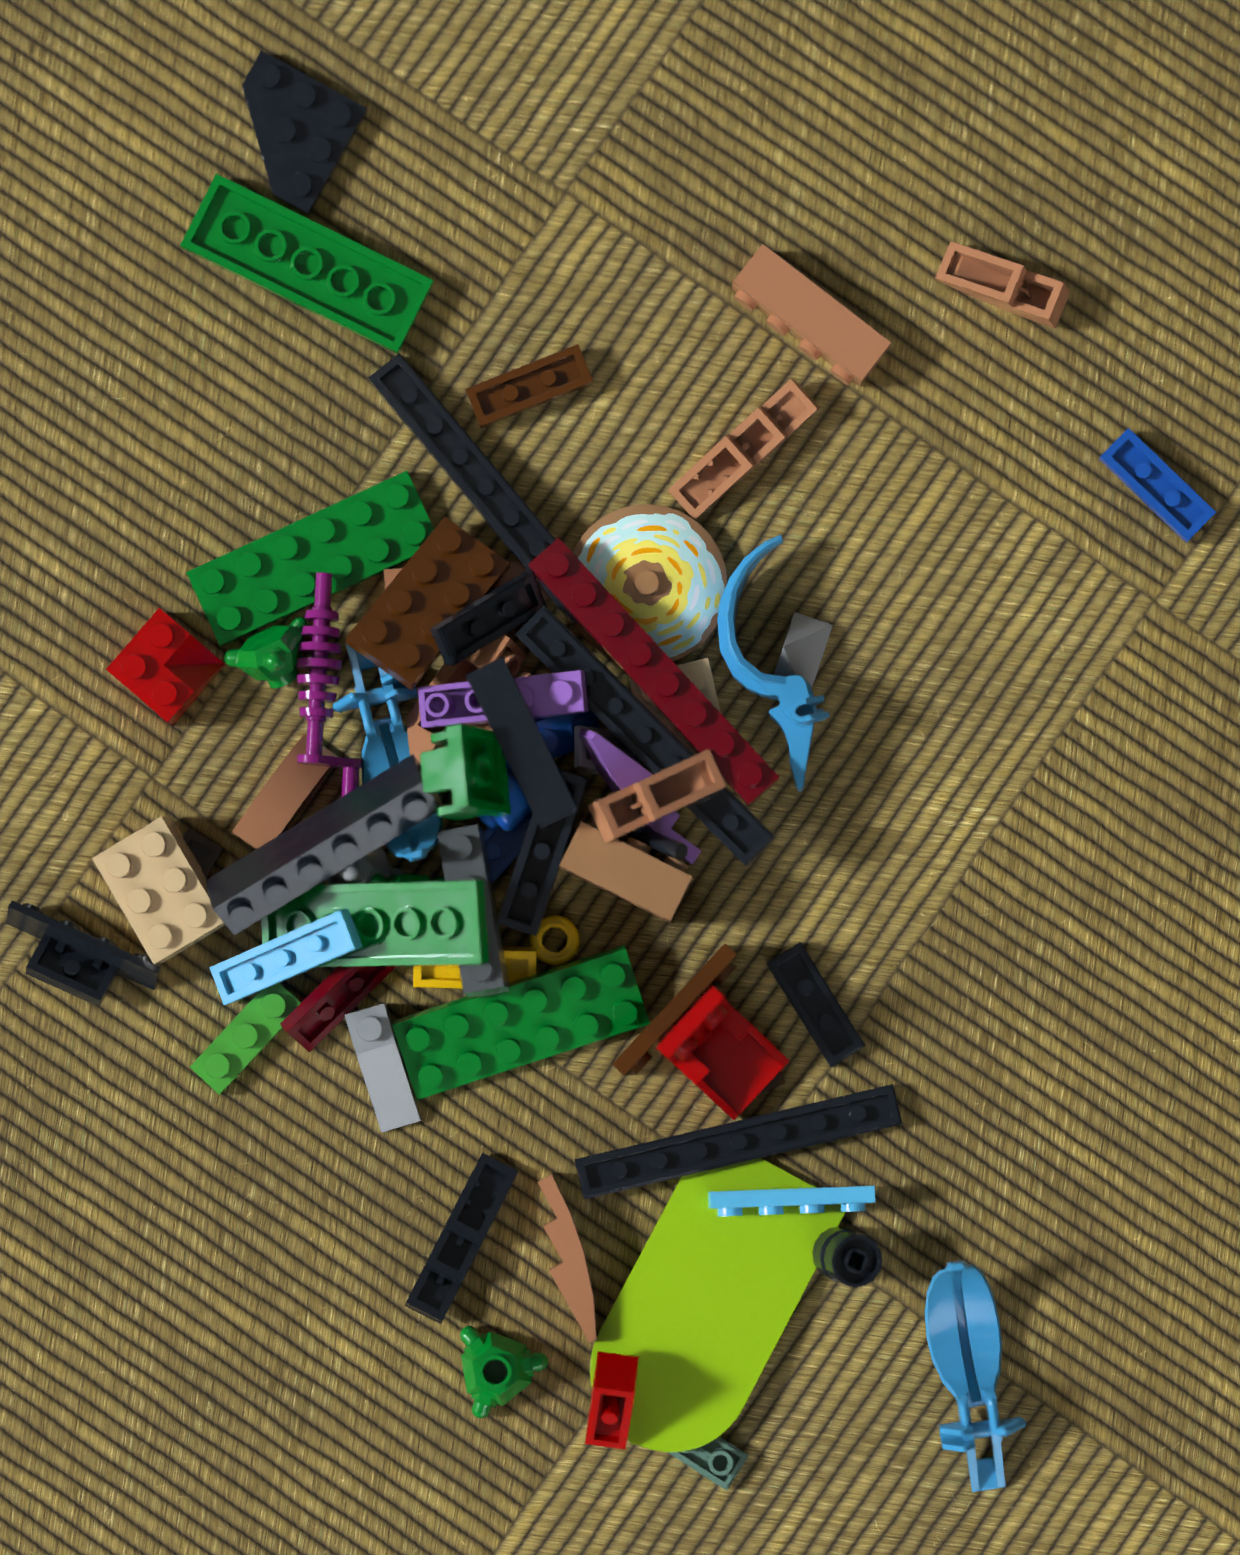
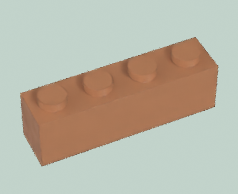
(809, 315)

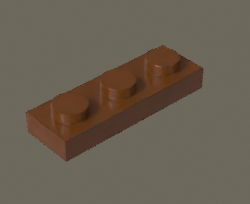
(529, 386)

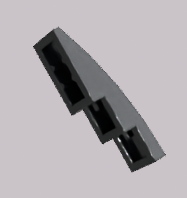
(461, 1238)

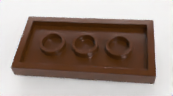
(432, 586)
(716, 969)

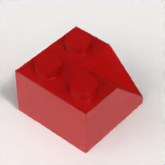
(165, 667)

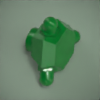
(271, 654)
(496, 1368)

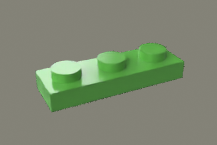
(244, 1037)

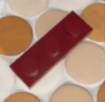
(331, 1002)

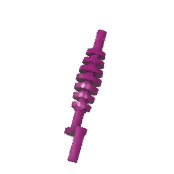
(318, 681)

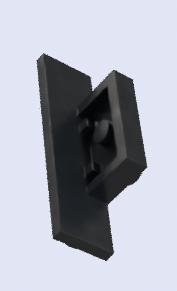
(77, 960)

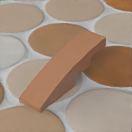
(743, 449)
(572, 1273)

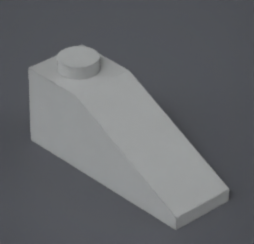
(382, 1067)

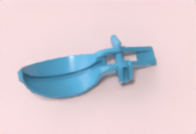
(797, 703)
(387, 745)
(967, 1354)

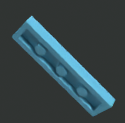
(286, 956)
(810, 1200)

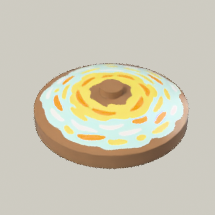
(660, 572)

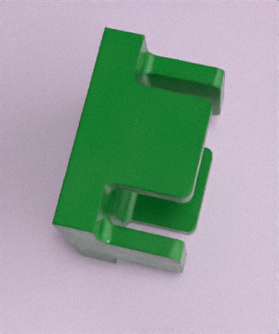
(471, 768)

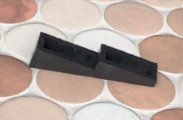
(522, 742)

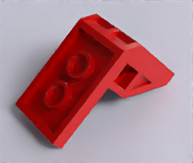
(722, 1053)

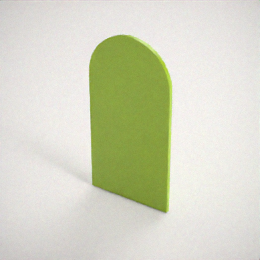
(710, 1304)

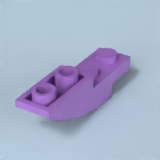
(544, 694)

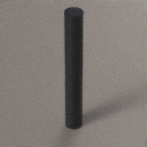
(659, 842)

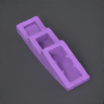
(622, 771)

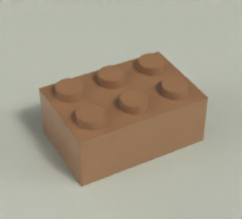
(627, 871)

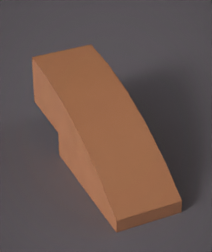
(1003, 284)
(657, 796)
(281, 798)

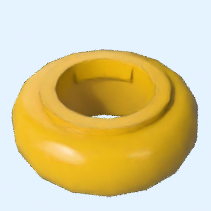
(568, 951)

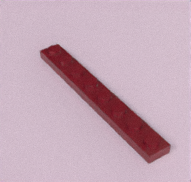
(653, 671)

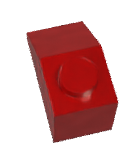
(611, 1400)

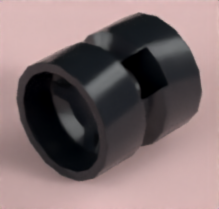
(847, 1257)

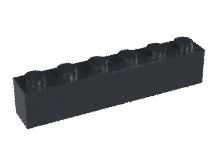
(321, 845)

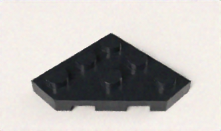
(298, 129)

